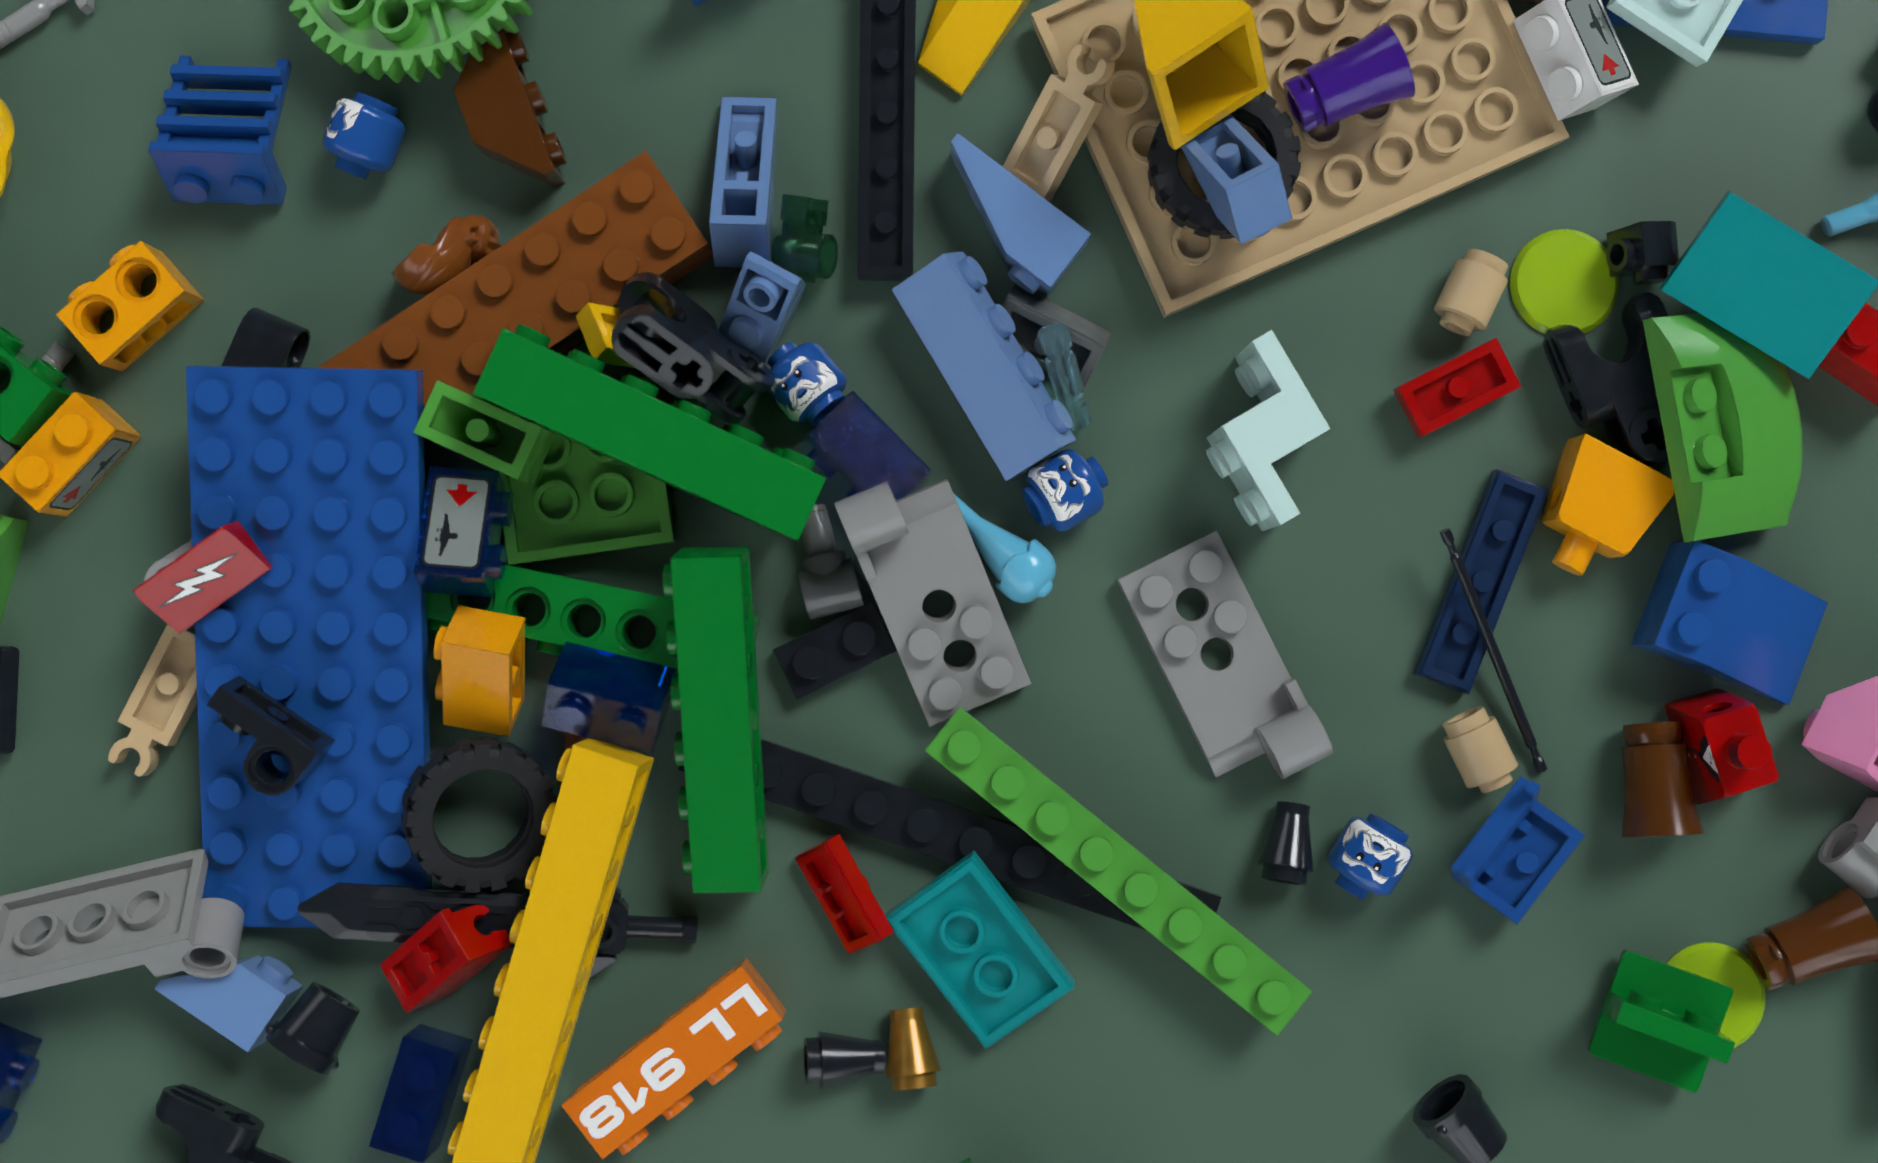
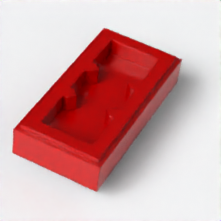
(844, 894)

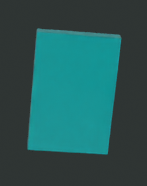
(1769, 284)
(980, 950)

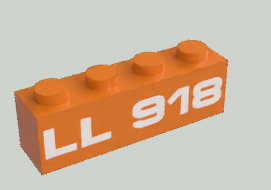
(674, 1059)

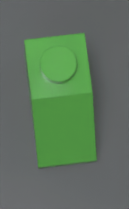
(484, 433)

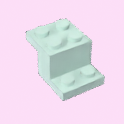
(1265, 432)

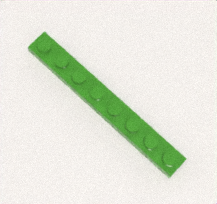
(1118, 871)

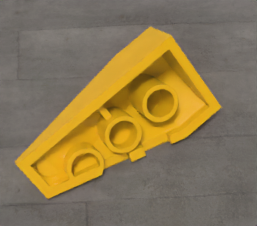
(965, 37)

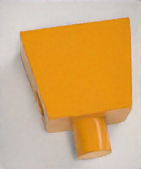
(1601, 502)

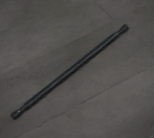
(1493, 650)

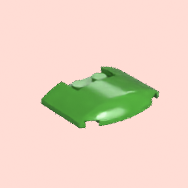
(1725, 427)

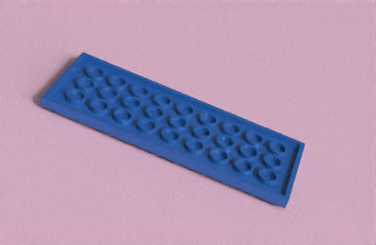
(335, 631)

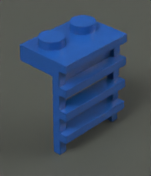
(221, 155)
(1516, 852)

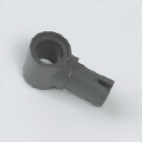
(827, 577)

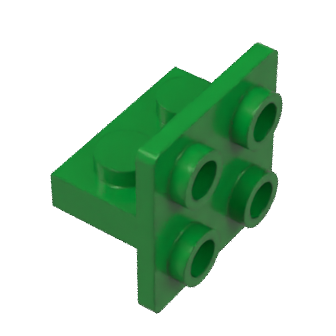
(1662, 1021)

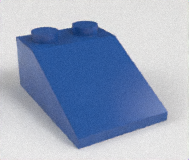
(1730, 620)

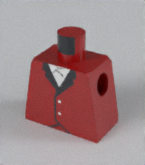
(1724, 746)

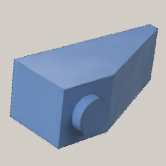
(743, 181)
(1025, 227)

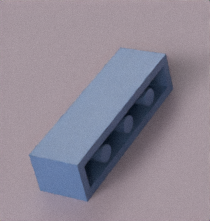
(984, 363)

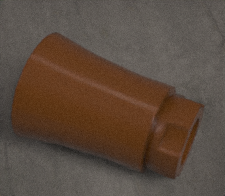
(1657, 782)
(1816, 941)

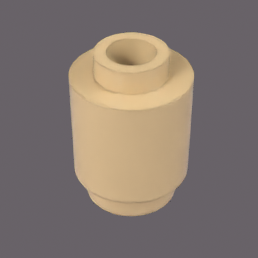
(1471, 292)
(1479, 749)

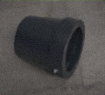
(314, 1028)
(1460, 1121)

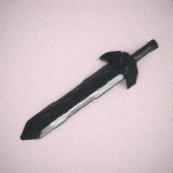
(399, 911)

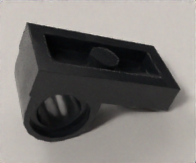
(276, 728)

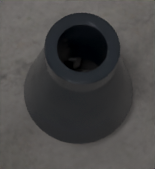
(1288, 845)
(841, 1058)

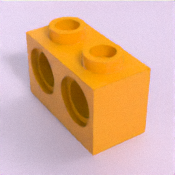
(137, 319)

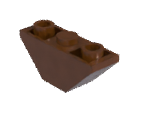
(506, 111)

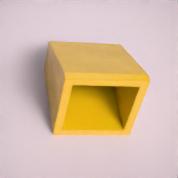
(1200, 61)

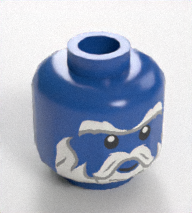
(364, 135)
(805, 382)
(1065, 490)
(1370, 856)

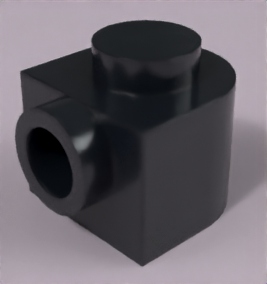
(1643, 251)

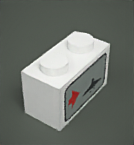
(1575, 54)

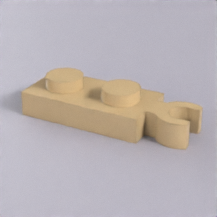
(1058, 124)
(159, 701)

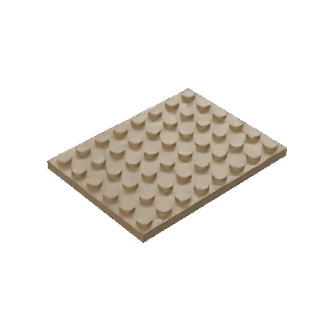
(1469, 117)

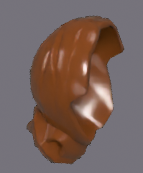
(454, 250)

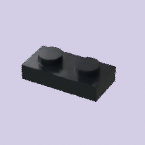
(834, 650)

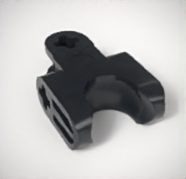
(683, 350)
(1612, 392)
(213, 1127)

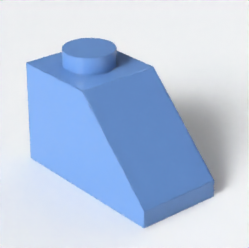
(1238, 179)
(237, 1003)

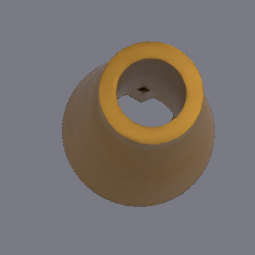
(910, 1051)

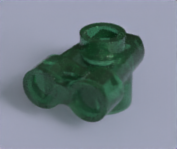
(802, 245)

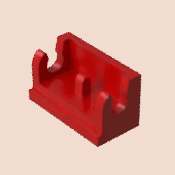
(442, 957)

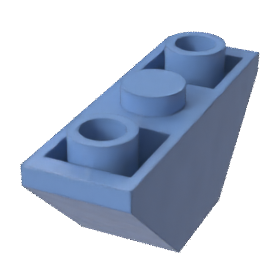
(761, 306)

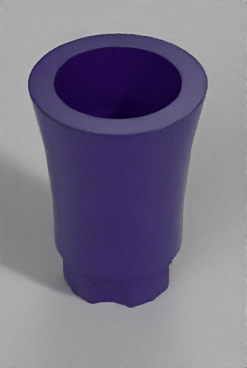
(1351, 81)

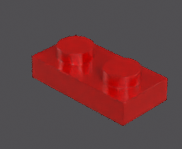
(1457, 388)

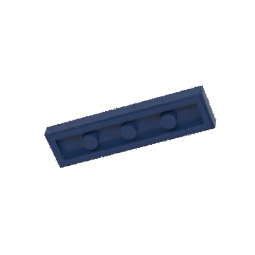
(1492, 560)

